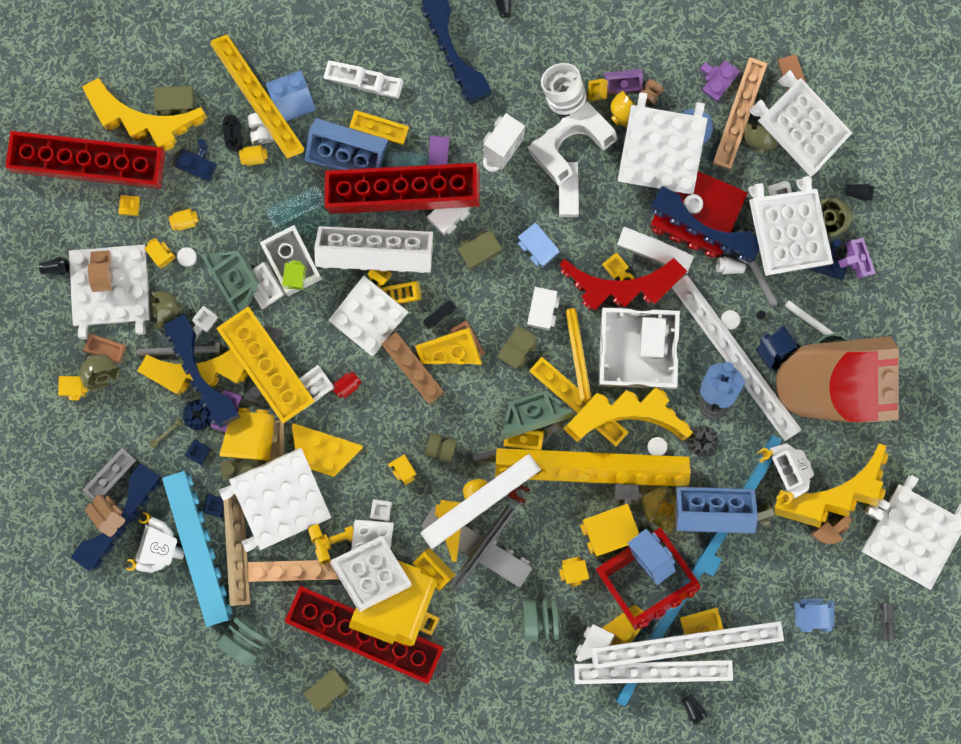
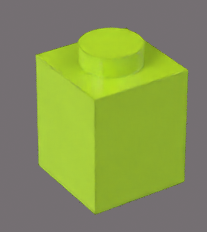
(294, 275)

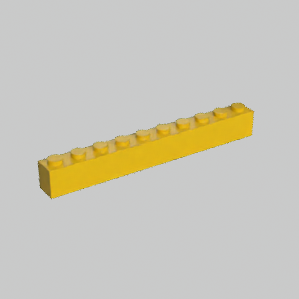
(600, 467)

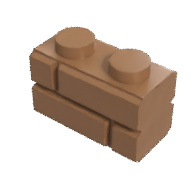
(105, 514)

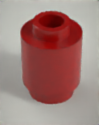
(346, 385)

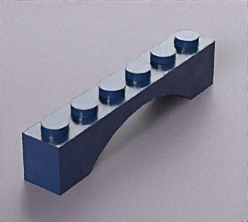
(472, 81)
(669, 205)
(183, 336)
(141, 483)

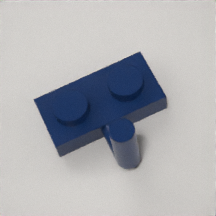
(196, 164)
(832, 270)

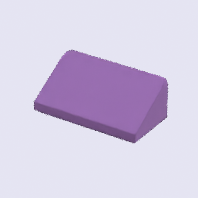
(624, 80)

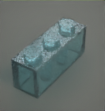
(295, 205)

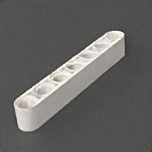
(480, 501)

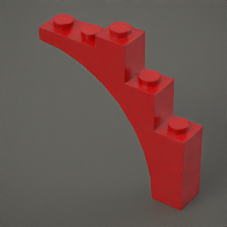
(599, 290)

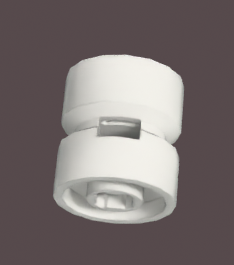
(259, 132)

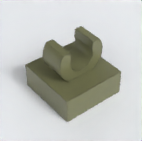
(764, 511)

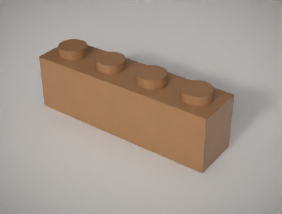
(412, 368)

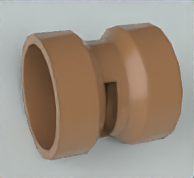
(652, 89)

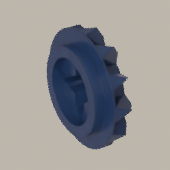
(196, 424)

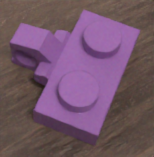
(718, 79)
(858, 258)

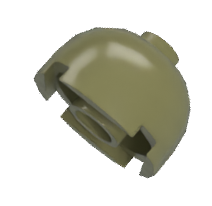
(759, 138)
(836, 216)
(164, 308)
(98, 371)

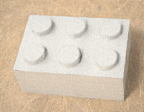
(503, 141)
(286, 247)

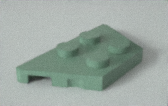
(233, 277)
(533, 413)

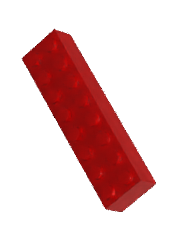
(85, 159)
(402, 188)
(331, 622)

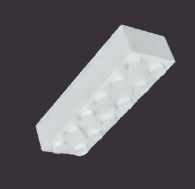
(373, 249)

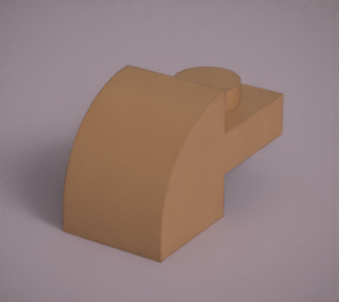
(100, 271)
(829, 534)

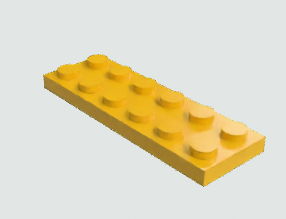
(265, 364)

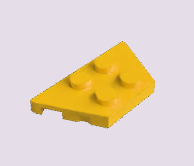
(323, 451)

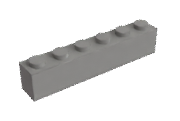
(496, 559)

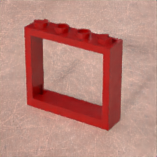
(657, 610)

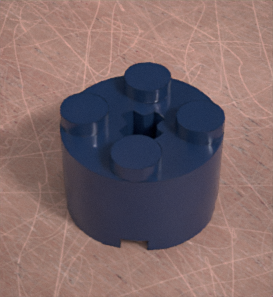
(777, 347)

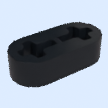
(237, 133)
(439, 314)

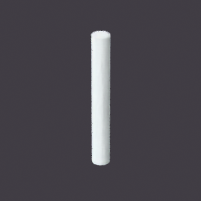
(807, 318)

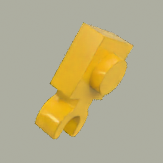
(616, 267)

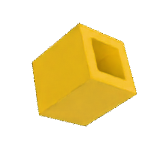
(71, 387)

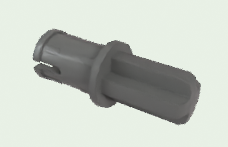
(888, 622)

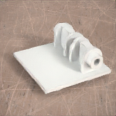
(369, 530)

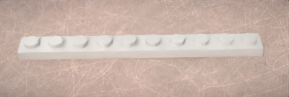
(734, 354)
(687, 644)

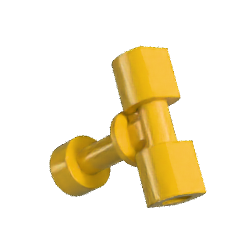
(323, 543)

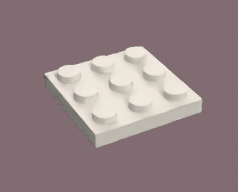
(368, 316)
(370, 573)

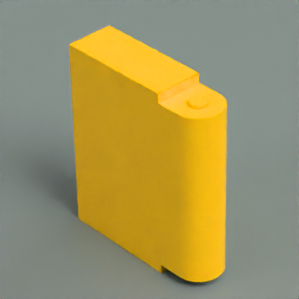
(401, 614)

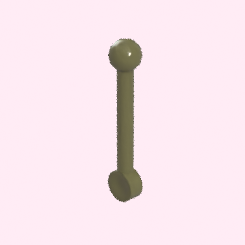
(154, 443)

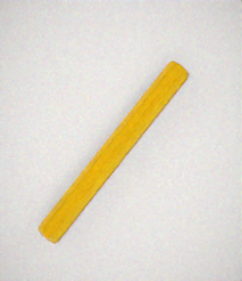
(578, 354)

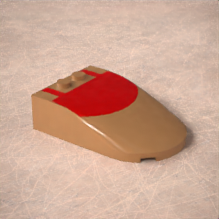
(842, 380)

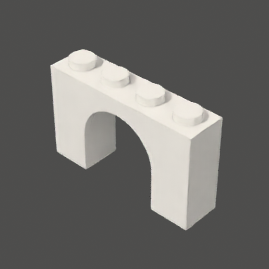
(583, 121)

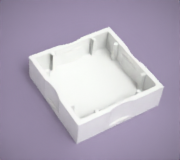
(620, 350)

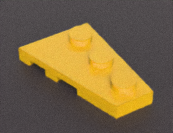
(451, 348)

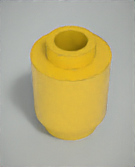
(253, 155)
(183, 219)

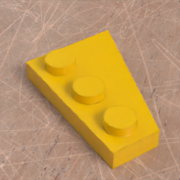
(622, 628)

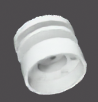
(563, 88)

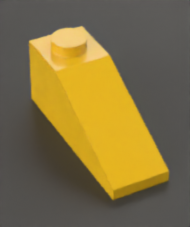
(453, 541)

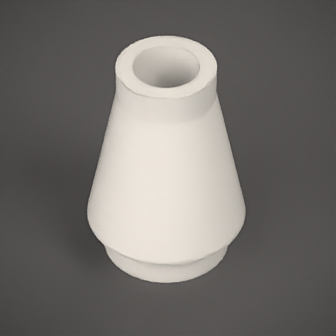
(729, 266)

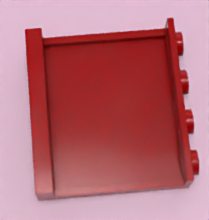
(719, 212)

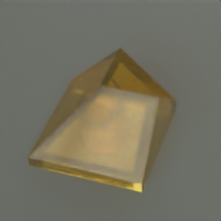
(661, 508)

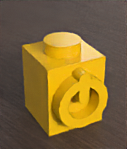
(573, 571)

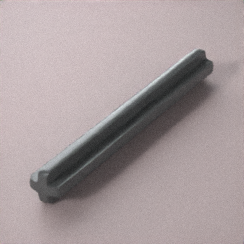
(483, 546)

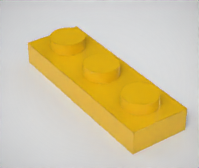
(379, 127)

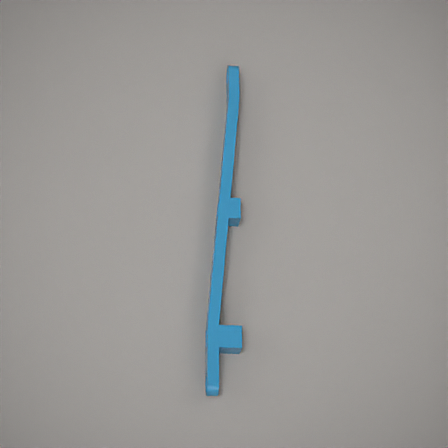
(706, 563)

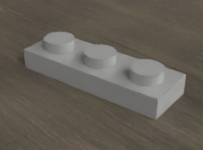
(110, 474)

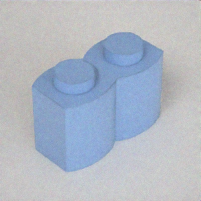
(538, 245)

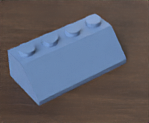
(343, 147)
(716, 510)

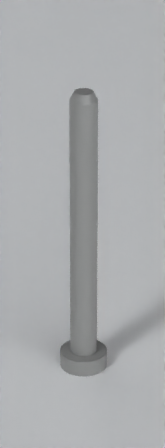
(761, 280)
(169, 351)

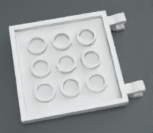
(803, 124)
(662, 147)
(790, 229)
(129, 291)
(278, 499)
(914, 535)

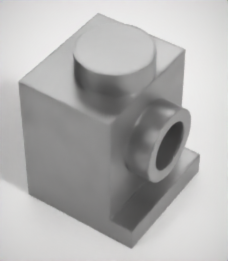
(627, 493)

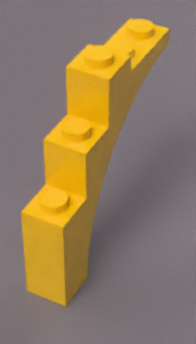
(162, 128)
(175, 379)
(650, 409)
(864, 487)

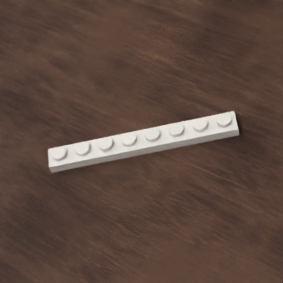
(655, 672)

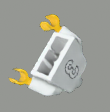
(792, 467)
(156, 547)

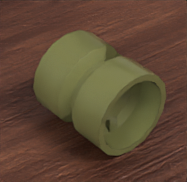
(440, 447)

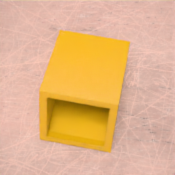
(249, 436)
(609, 530)

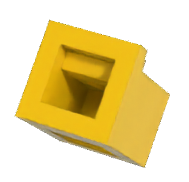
(159, 253)
(403, 470)

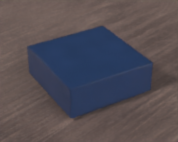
(197, 452)
(214, 506)

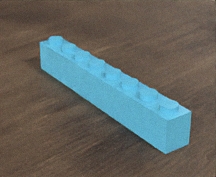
(197, 549)

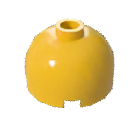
(621, 108)

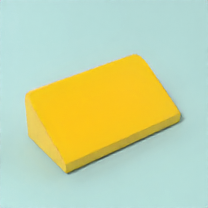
(529, 440)
(434, 567)

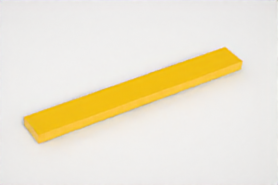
(257, 96)

